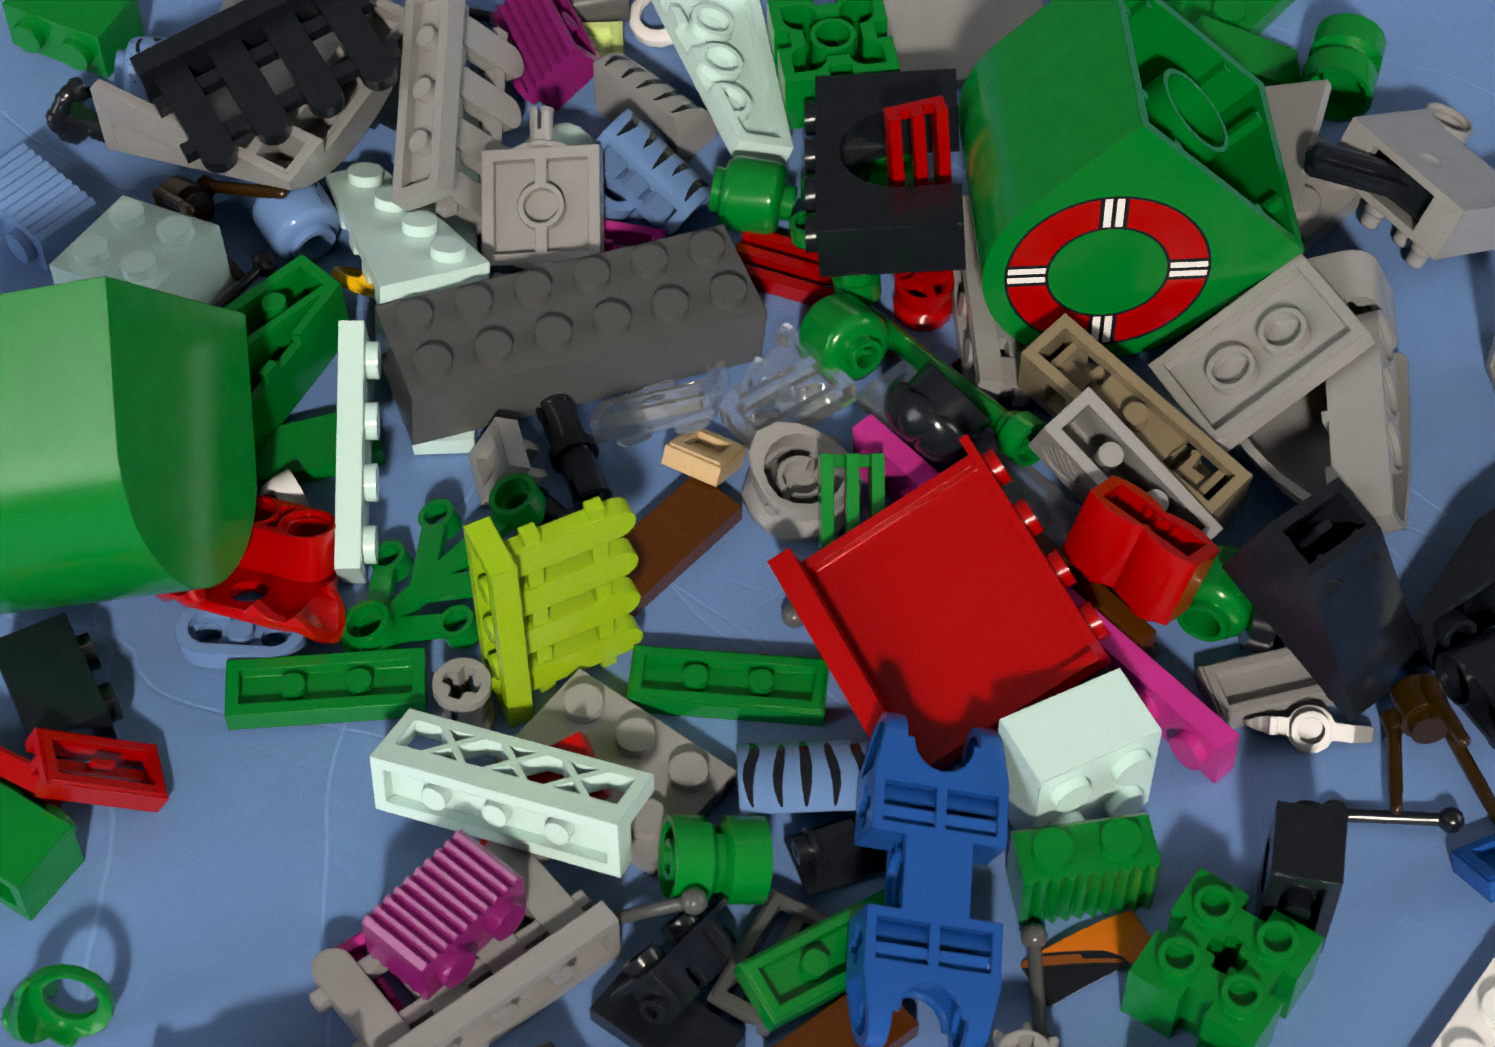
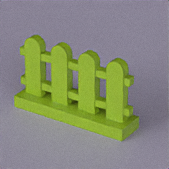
(552, 599)

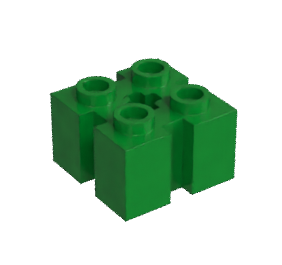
(825, 42)
(1221, 968)

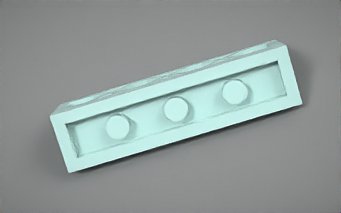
(498, 798)

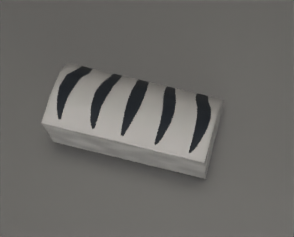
(626, 84)

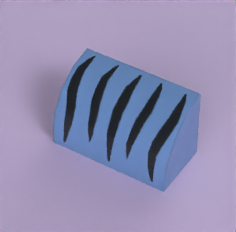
(650, 173)
(799, 775)

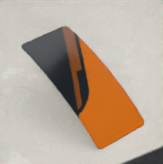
(1090, 955)

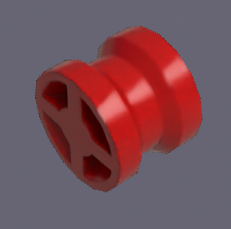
(931, 309)

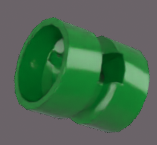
(1350, 55)
(719, 859)

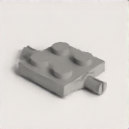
(541, 200)

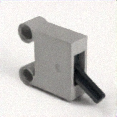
(1416, 177)

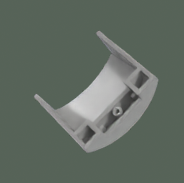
(303, 159)

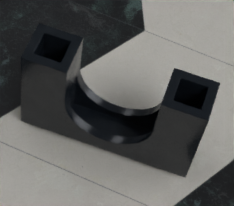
(866, 224)

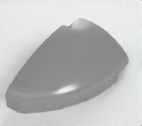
(1355, 419)

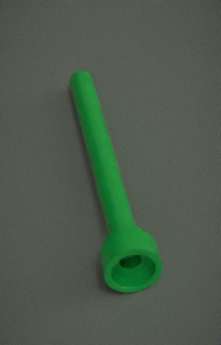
(1011, 429)

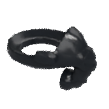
(70, 117)

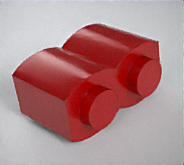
(1139, 550)

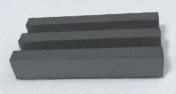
(722, 995)

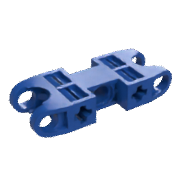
(924, 934)

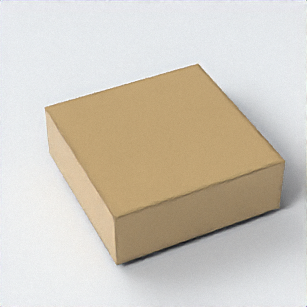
(704, 456)

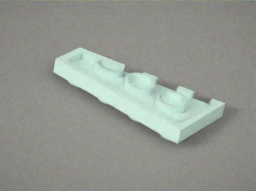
(733, 71)
(399, 249)
(355, 474)

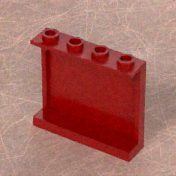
(945, 609)

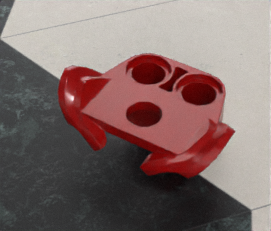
(290, 564)

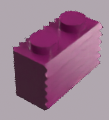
(553, 48)
(445, 915)

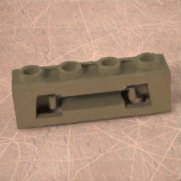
(1058, 371)

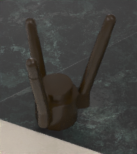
(197, 200)
(1427, 717)

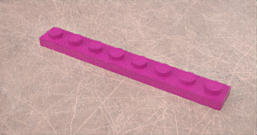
(1187, 724)

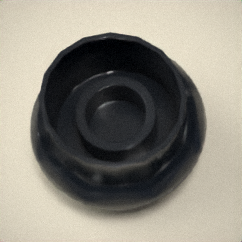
(933, 415)

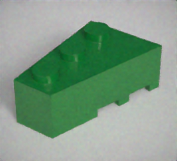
(288, 338)

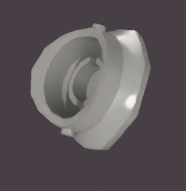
(784, 481)

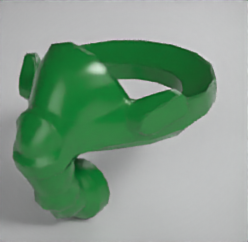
(34, 1018)

